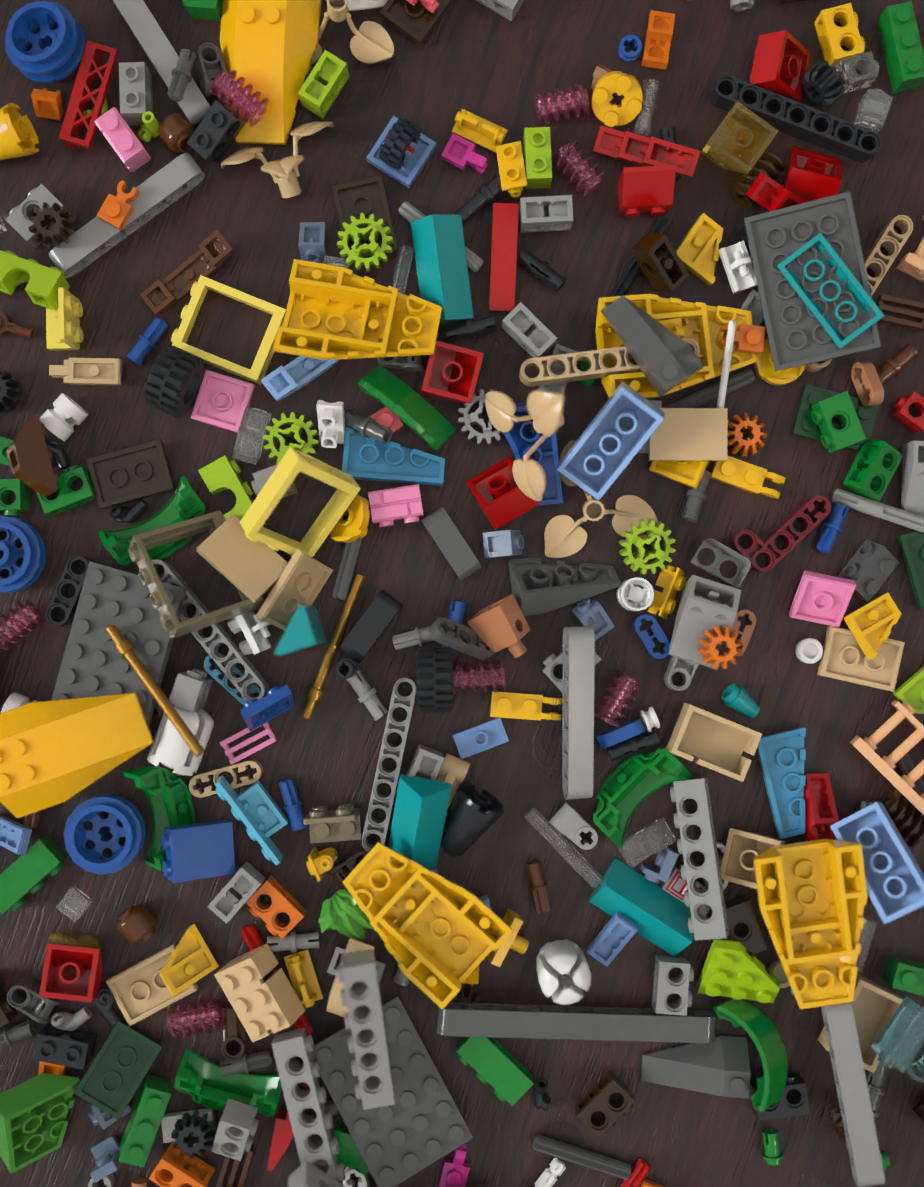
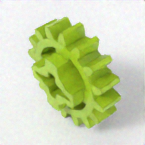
(371, 232)
(295, 430)
(651, 537)

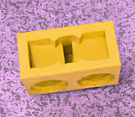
(833, 36)

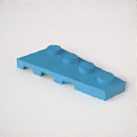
(389, 462)
(782, 769)

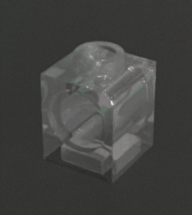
(863, 62)
(873, 109)

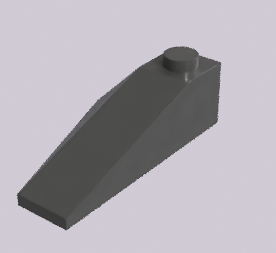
(657, 350)
(549, 586)
(707, 1068)

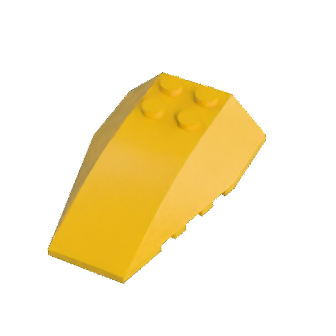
(272, 50)
(352, 317)
(699, 324)
(65, 746)
(814, 913)
(425, 921)

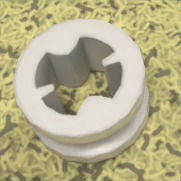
(650, 719)

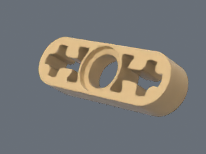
(242, 766)

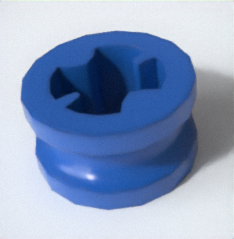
(627, 41)

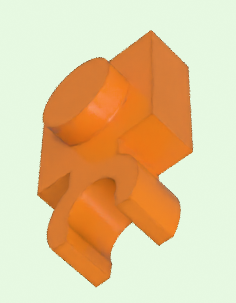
(117, 209)
(747, 338)

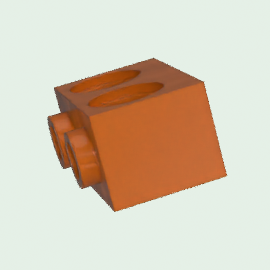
(281, 902)
(180, 1170)

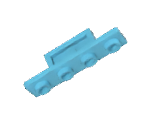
(257, 812)

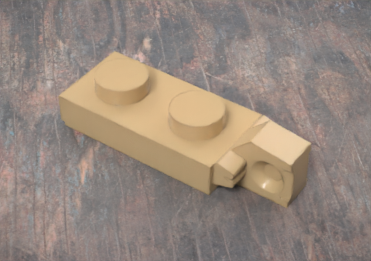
(89, 371)

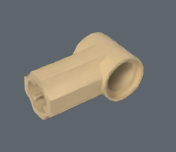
(453, 771)

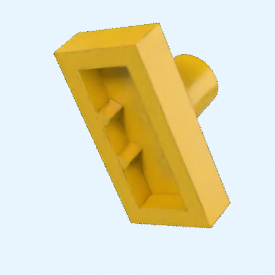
(513, 942)

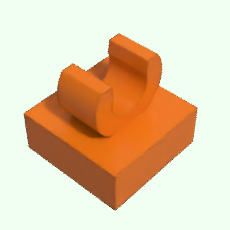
(47, 104)

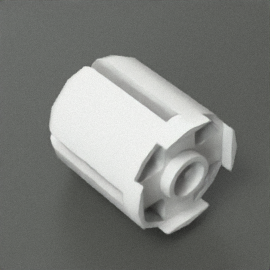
(172, 749)
(563, 971)

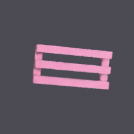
(229, 751)

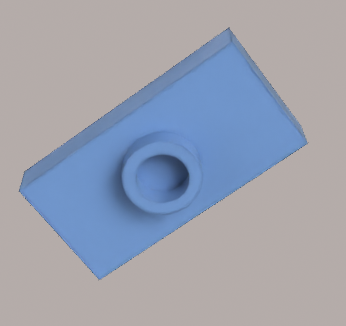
(480, 738)
(14, 835)
(612, 939)

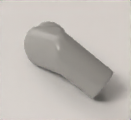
(71, 1021)

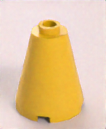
(16, 133)

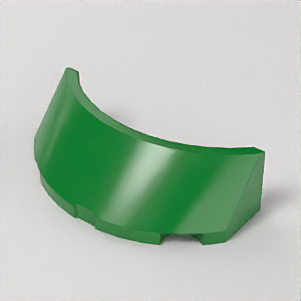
(408, 406)
(182, 506)
(630, 786)
(169, 805)
(768, 1044)
(208, 1087)

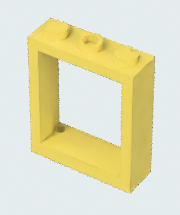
(190, 314)
(277, 486)

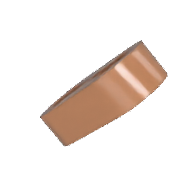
(867, 383)
(747, 630)

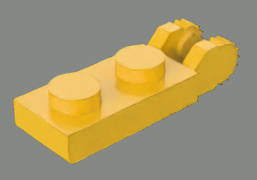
(746, 476)
(522, 706)

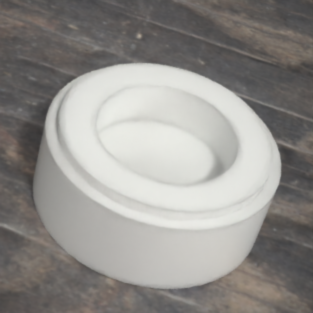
(809, 650)

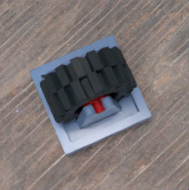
(401, 151)

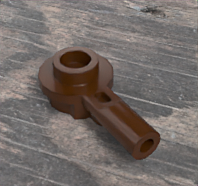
(7, 326)

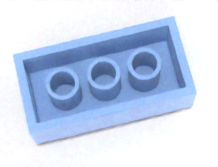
(611, 441)
(889, 867)

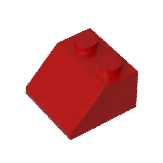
(780, 64)
(812, 174)
(646, 190)
(452, 373)
(499, 494)
(71, 972)

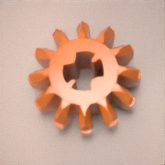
(753, 433)
(720, 636)

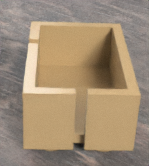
(713, 742)
(259, 1004)
(872, 1010)

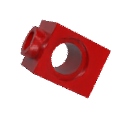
(902, 414)

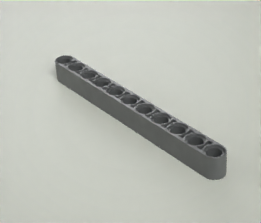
(574, 1023)

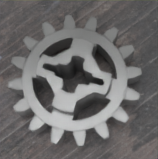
(473, 419)

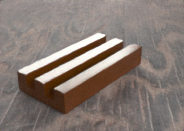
(899, 311)
(234, 1170)

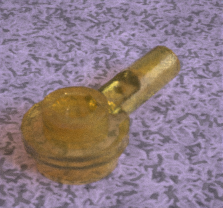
(86, 940)

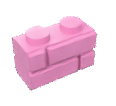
(122, 139)
(395, 505)

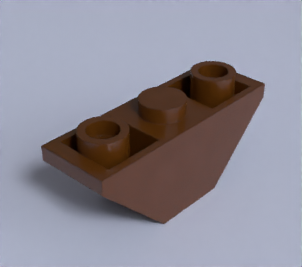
(32, 459)

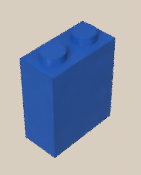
(198, 850)

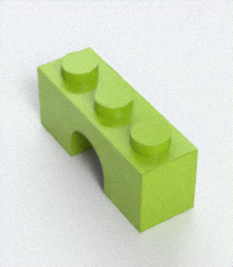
(42, 280)
(224, 475)

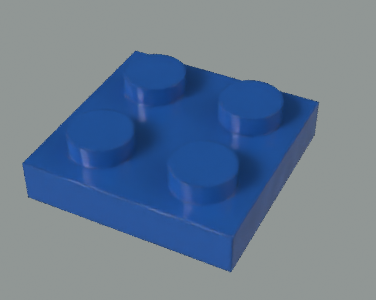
(261, 711)

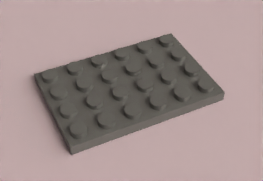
(790, 326)
(90, 659)
(425, 1118)

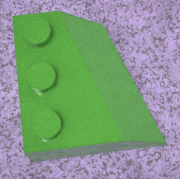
(34, 1118)

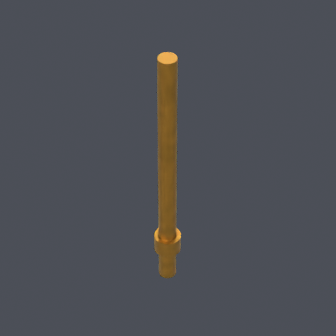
(125, 649)
(315, 693)

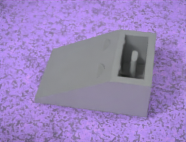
(913, 478)
(701, 607)

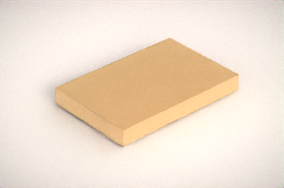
(690, 435)
(244, 563)
(297, 585)
(847, 662)
(141, 989)

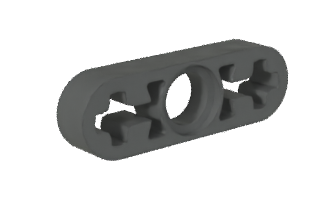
(447, 633)

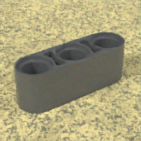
(451, 543)

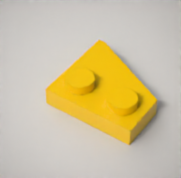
(701, 248)
(873, 623)
(188, 962)

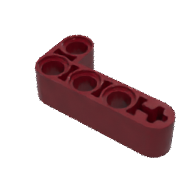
(785, 531)

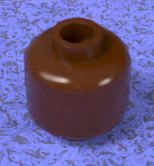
(175, 132)
(136, 923)

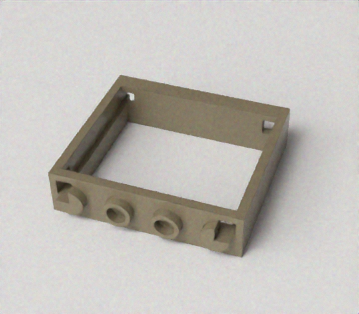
(158, 596)

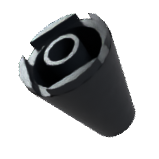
(469, 818)

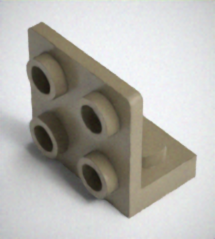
(334, 824)

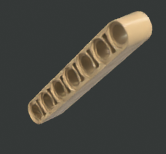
(878, 262)
(594, 360)

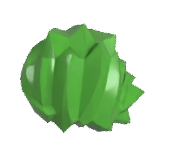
(344, 915)

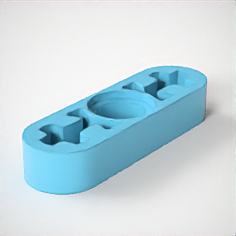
(217, 672)

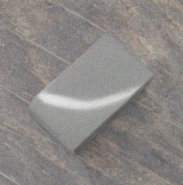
(743, 564)

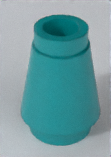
(740, 701)

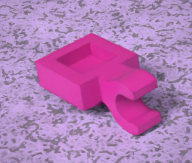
(461, 152)
(455, 1170)

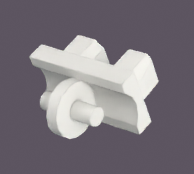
(738, 267)
(331, 423)
(254, 630)

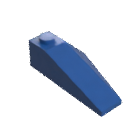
(522, 438)

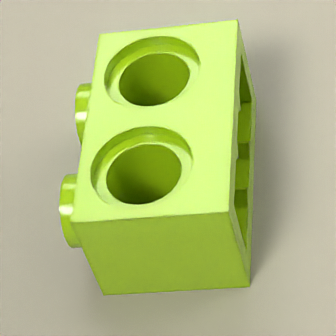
(323, 84)
(537, 157)

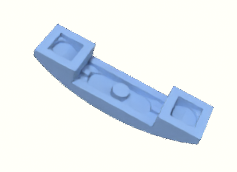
(295, 375)

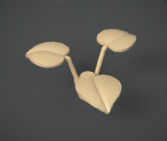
(368, 45)
(281, 169)
(547, 417)
(565, 536)

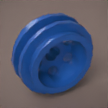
(44, 41)
(33, 552)
(123, 820)

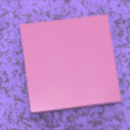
(222, 401)
(822, 598)

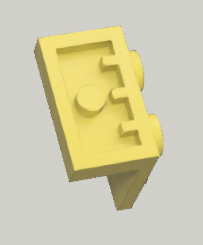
(63, 325)

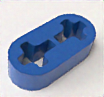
(656, 631)
(621, 733)

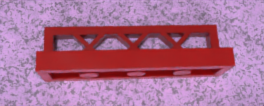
(83, 93)

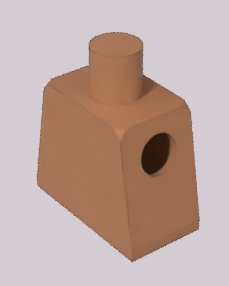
(502, 626)

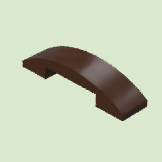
(178, 284)

